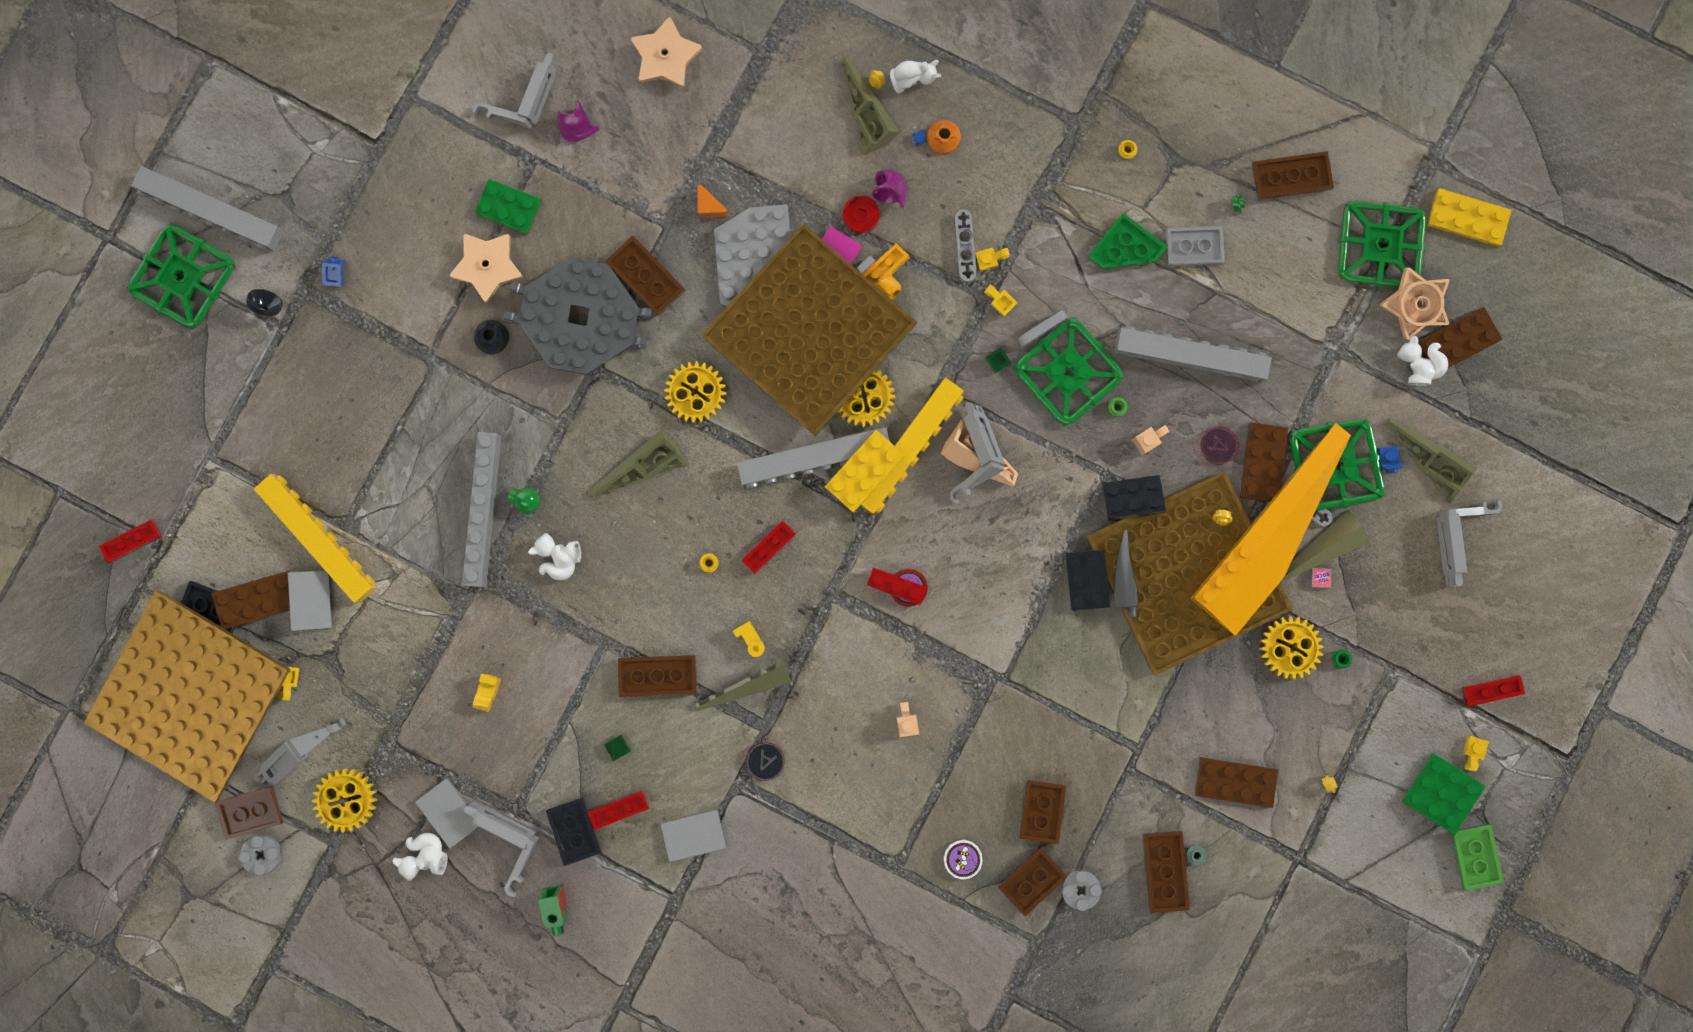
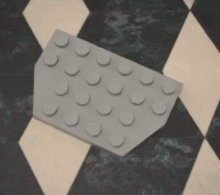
(747, 245)

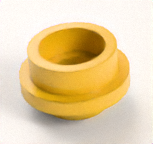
(876, 79)
(1127, 144)
(1222, 517)
(704, 558)
(1329, 783)

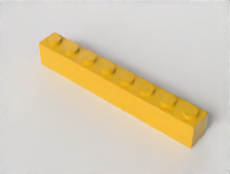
(916, 440)
(315, 538)

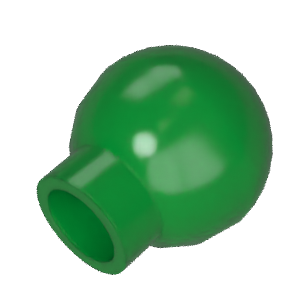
(525, 500)

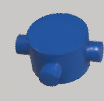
(919, 138)

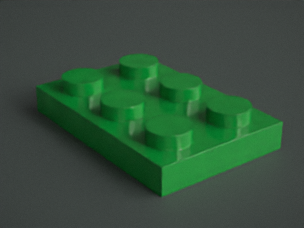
(508, 206)

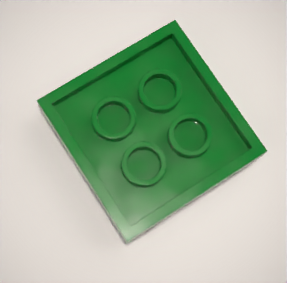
(1443, 794)

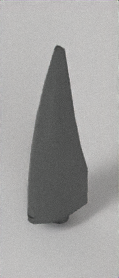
(1125, 586)

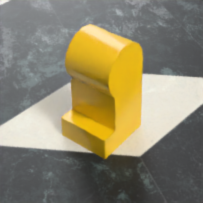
(752, 639)
(486, 692)

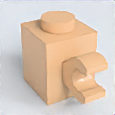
(1149, 439)
(907, 723)

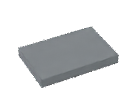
(1194, 246)
(309, 600)
(446, 813)
(693, 835)

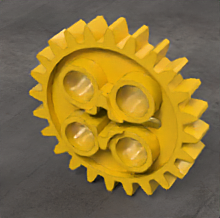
(705, 378)
(881, 392)
(1298, 632)
(349, 817)

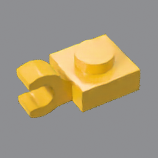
(989, 259)
(1001, 301)
(290, 681)
(1475, 750)

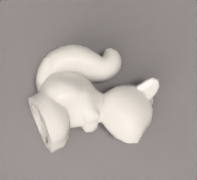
(909, 72)
(1423, 369)
(563, 557)
(429, 857)

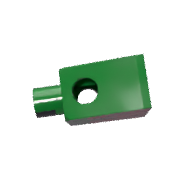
(553, 909)

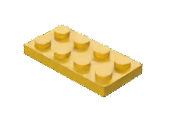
(1469, 217)
(864, 471)

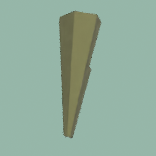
(874, 123)
(653, 457)
(1443, 467)
(1338, 539)
(761, 681)

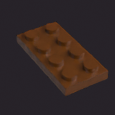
(1292, 175)
(645, 275)
(1463, 337)
(1263, 461)
(252, 600)
(657, 676)
(1236, 782)
(1166, 871)

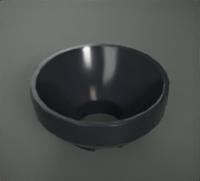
(266, 300)
(499, 341)

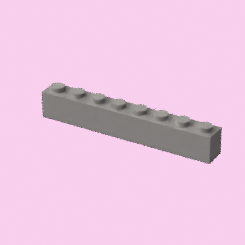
(207, 208)
(1193, 355)
(802, 460)
(481, 509)

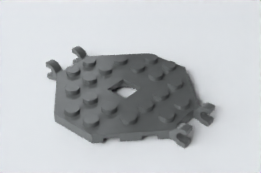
(574, 346)

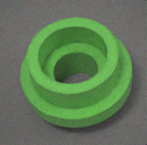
(1121, 402)

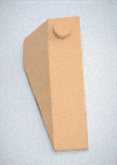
(961, 452)

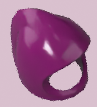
(575, 125)
(890, 180)

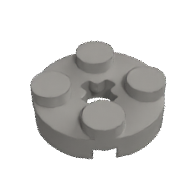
(249, 855)
(1081, 878)

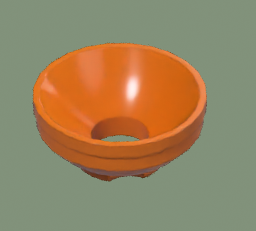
(941, 145)

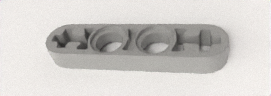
(965, 246)

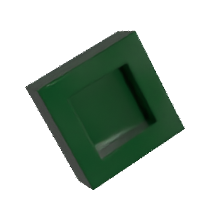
(998, 360)
(617, 747)

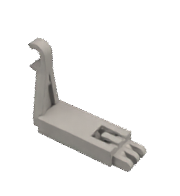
(533, 99)
(986, 449)
(1452, 541)
(293, 753)
(508, 830)

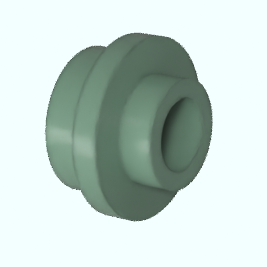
(1190, 852)

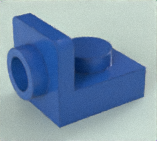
(333, 271)
(1390, 459)

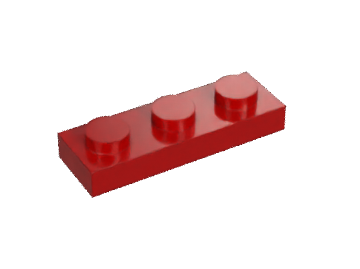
(130, 541)
(768, 547)
(896, 586)
(1493, 690)
(618, 810)

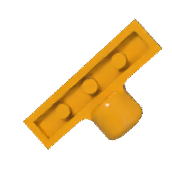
(882, 270)

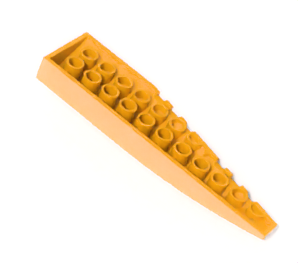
(1270, 542)

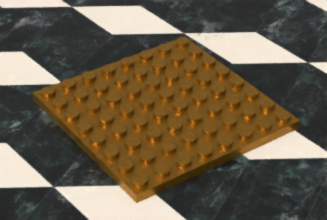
(809, 329)
(1170, 561)
(186, 695)

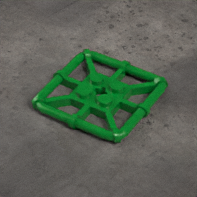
(1373, 235)
(185, 287)
(1081, 371)
(1348, 470)

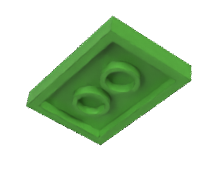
(1477, 857)

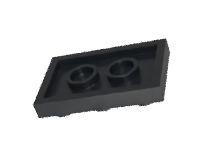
(1134, 498)
(1088, 580)
(199, 599)
(573, 831)

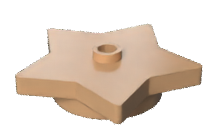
(667, 67)
(489, 278)
(1430, 303)

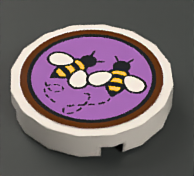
(963, 859)

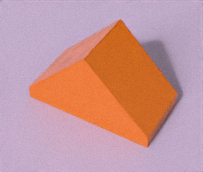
(709, 206)

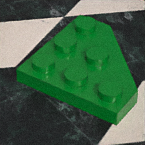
(1126, 246)

